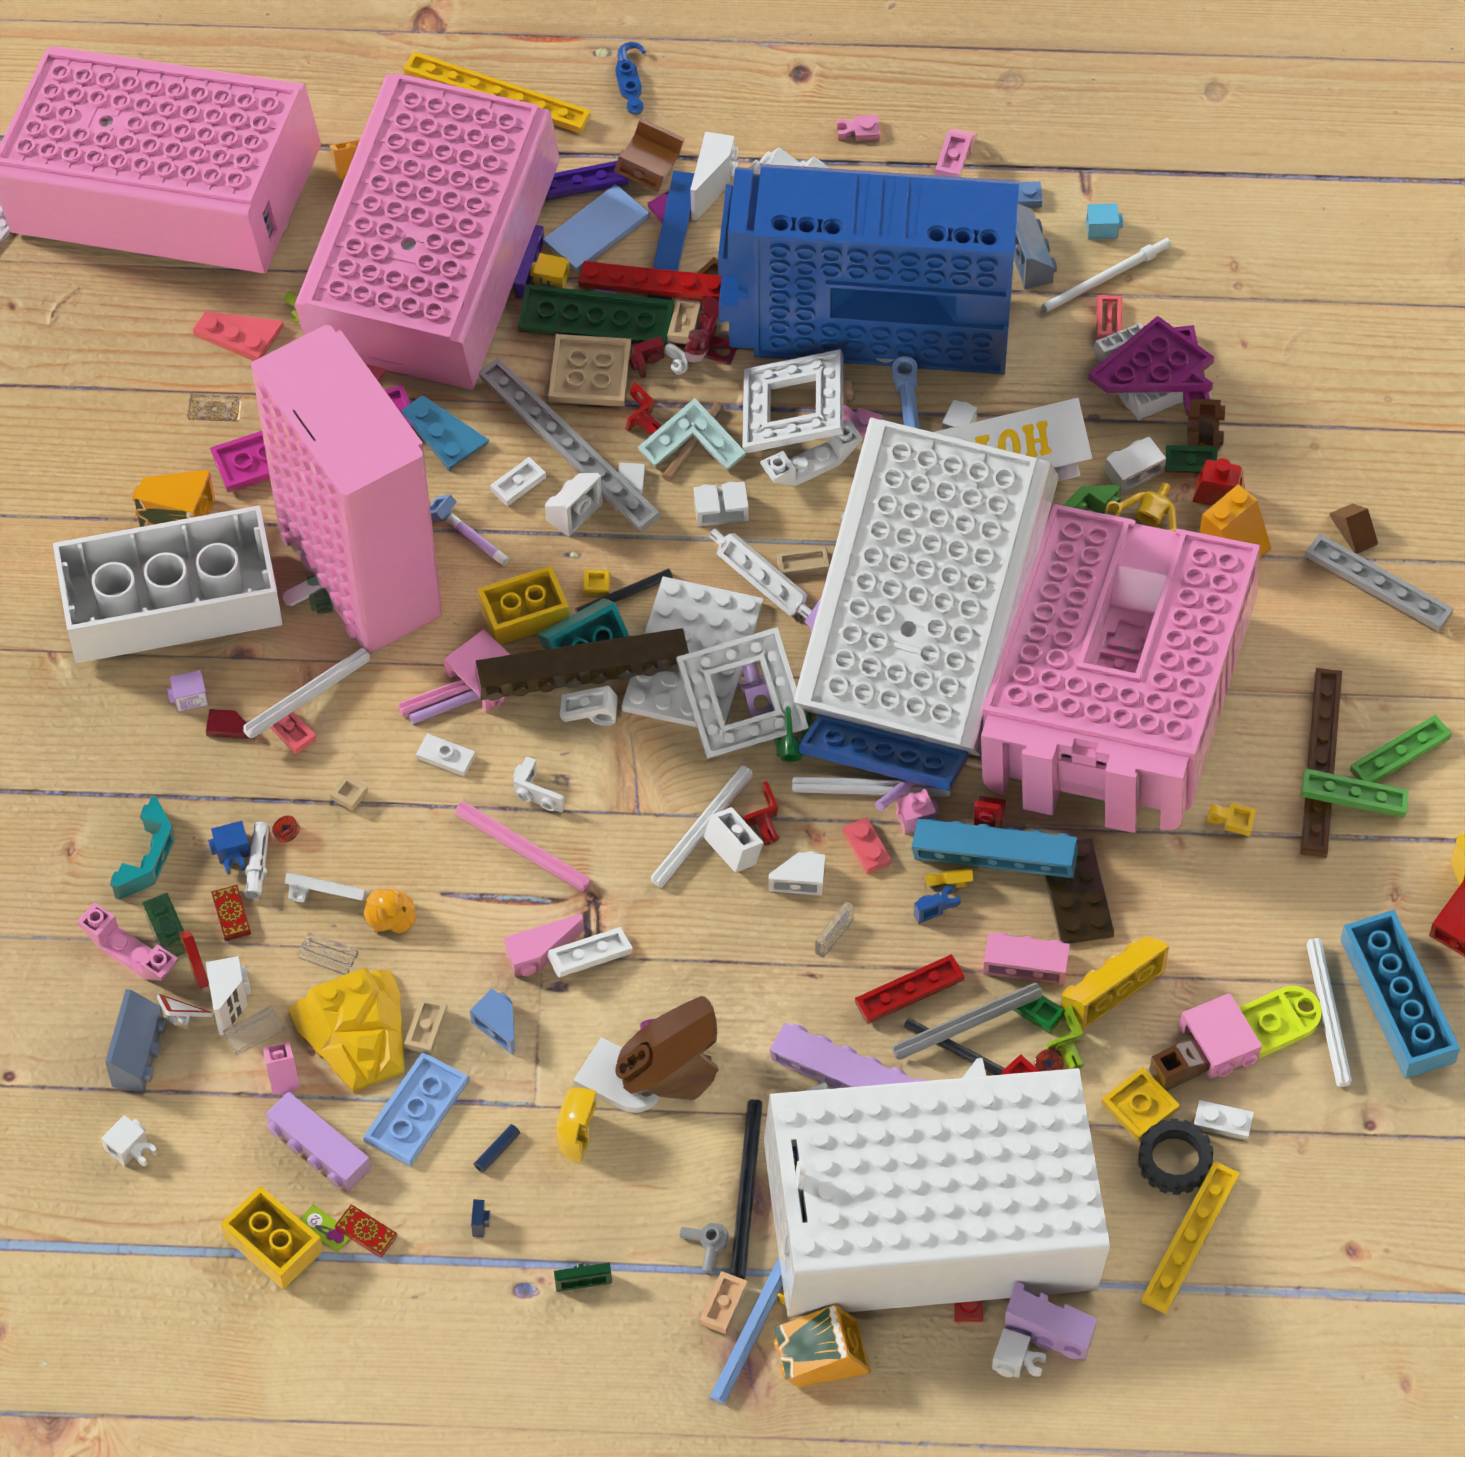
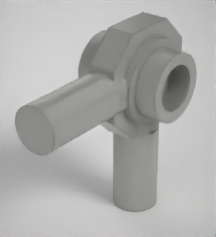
(712, 1237)

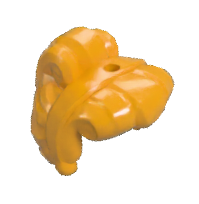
(389, 910)

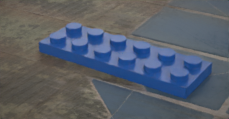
(883, 752)

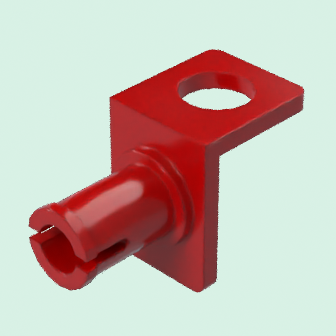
(643, 415)
(763, 817)

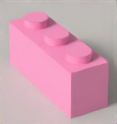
(1026, 958)

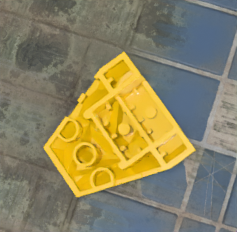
(355, 1026)

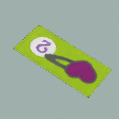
(324, 1227)

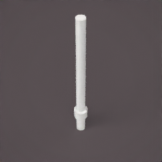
(1146, 254)

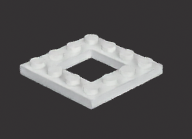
(760, 380)
(696, 672)

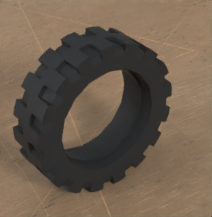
(1175, 1130)

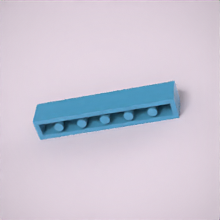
(995, 847)

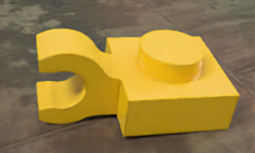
(1236, 818)

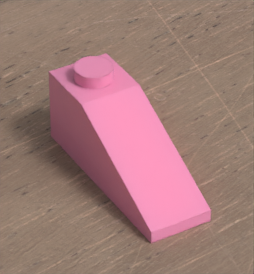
(529, 949)

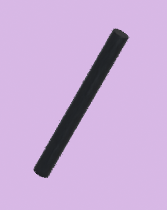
(631, 589)
(956, 1048)

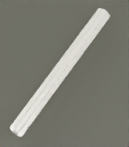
(306, 693)
(857, 786)
(698, 829)
(1329, 1012)

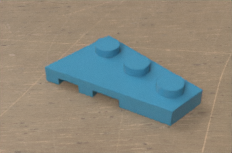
(443, 433)

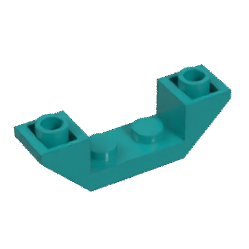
(134, 879)

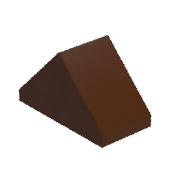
(1356, 527)

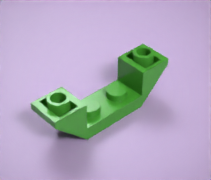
(1094, 497)

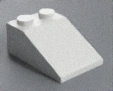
(713, 171)

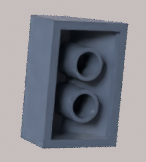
(1032, 250)
(135, 1042)

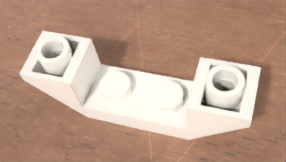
(813, 461)

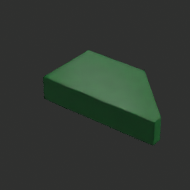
(1042, 1013)

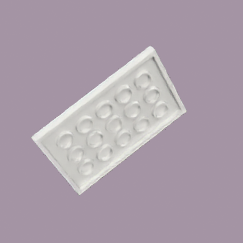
(708, 619)

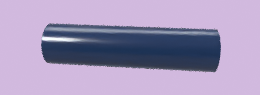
(496, 1148)

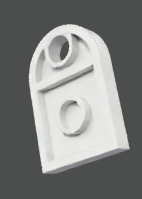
(600, 1075)

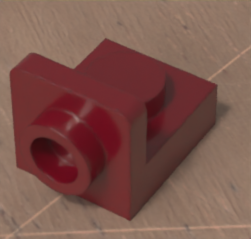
(646, 353)

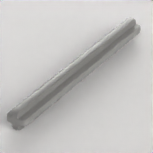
(967, 1021)

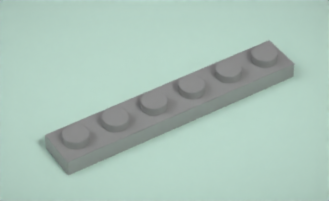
(1379, 582)

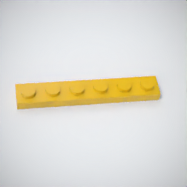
(1190, 1237)

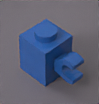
(230, 845)

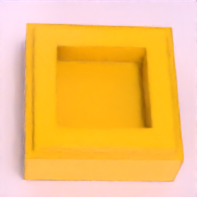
(596, 583)

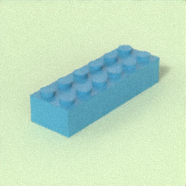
(1400, 994)

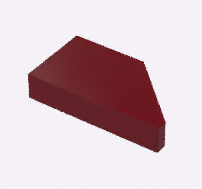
(225, 724)

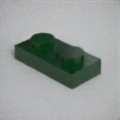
(1188, 458)

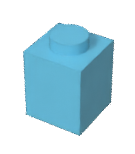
(1103, 221)

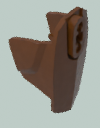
(669, 1053)

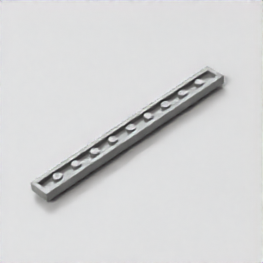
(568, 444)

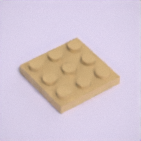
(590, 370)

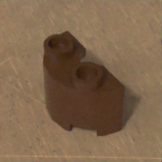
(1204, 422)

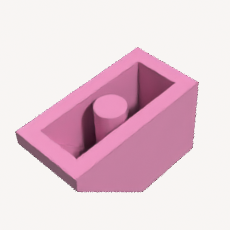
(281, 1068)

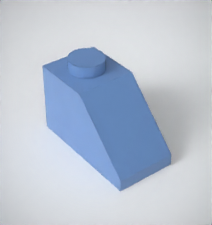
(495, 1019)

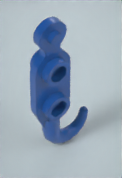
(628, 78)

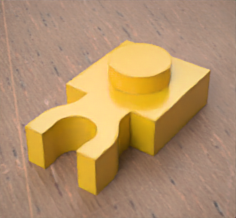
(955, 877)

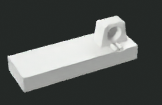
(301, 885)
(589, 952)

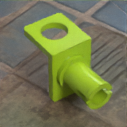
(1066, 1044)

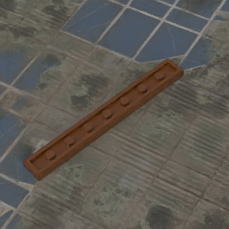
(1321, 758)

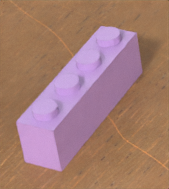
(318, 1142)

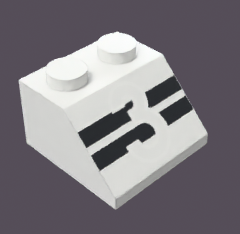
(228, 990)

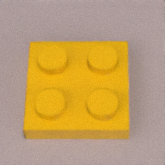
(1140, 1103)

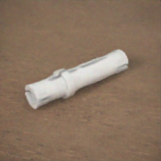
(256, 869)

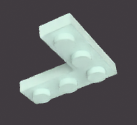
(689, 422)

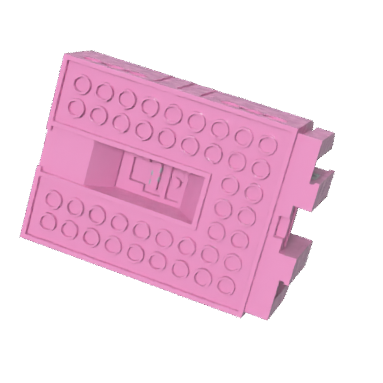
(1118, 665)

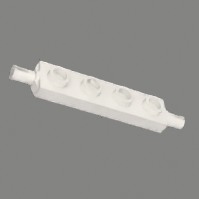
(761, 573)

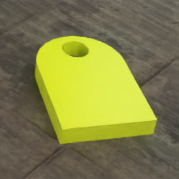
(1279, 1020)

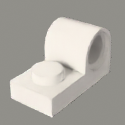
(596, 704)

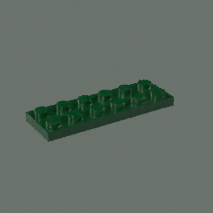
(594, 314)

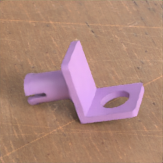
(754, 686)

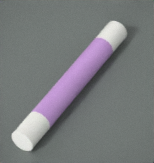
(478, 540)

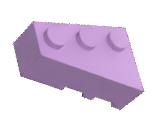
(1050, 1325)

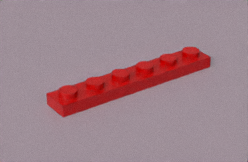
(649, 281)

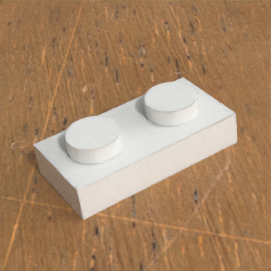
(518, 481)
(1223, 1120)

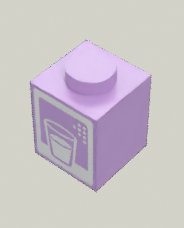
(187, 691)

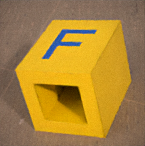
(550, 271)

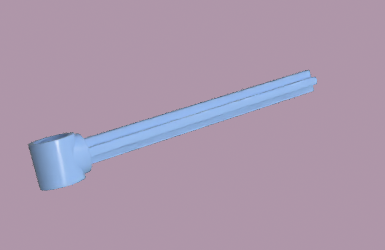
(906, 385)
(748, 1336)

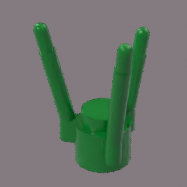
(789, 747)

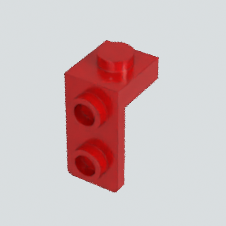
(989, 811)

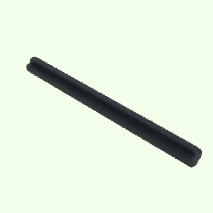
(746, 1189)

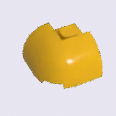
(574, 1122)

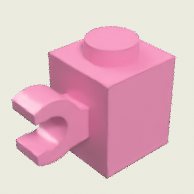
(915, 807)

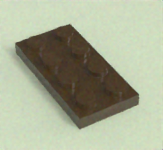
(1080, 901)

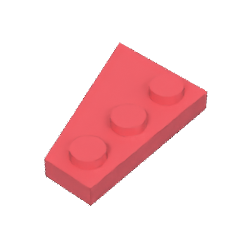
(239, 334)

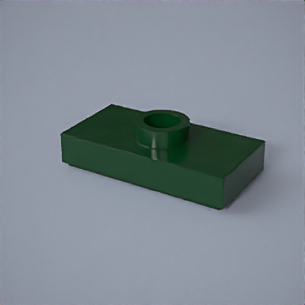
(583, 1276)

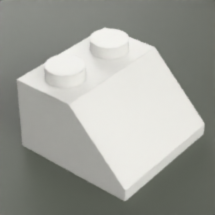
(575, 502)

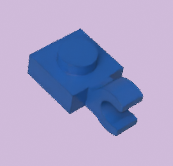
(933, 906)

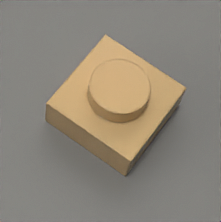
(349, 792)

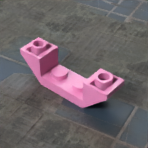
(954, 152)
(123, 947)

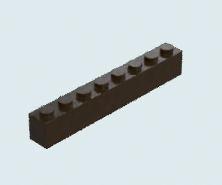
(580, 664)

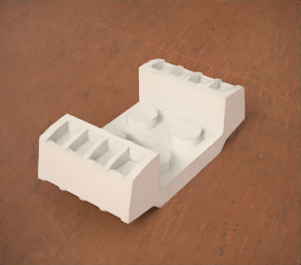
(1139, 403)

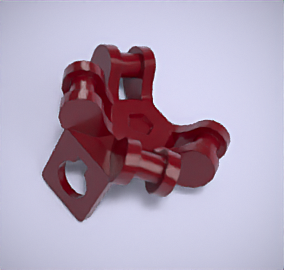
(704, 338)

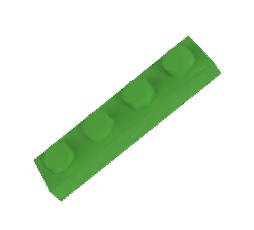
(1401, 751)
(1354, 793)

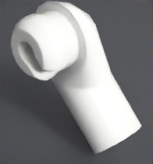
(679, 363)

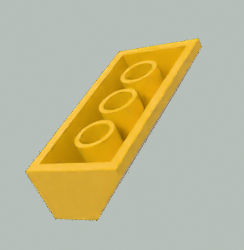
(1116, 980)

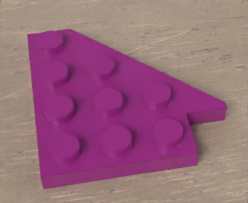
(1155, 361)

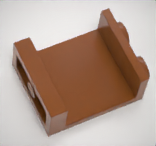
(649, 155)

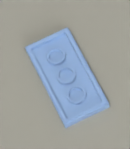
(596, 227)
(416, 1109)

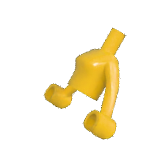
(1152, 507)

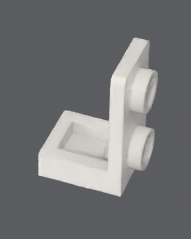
(527, 792)

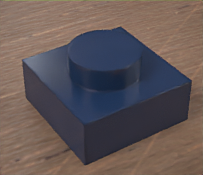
(480, 1218)

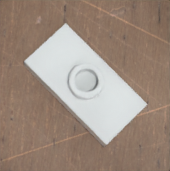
(445, 755)

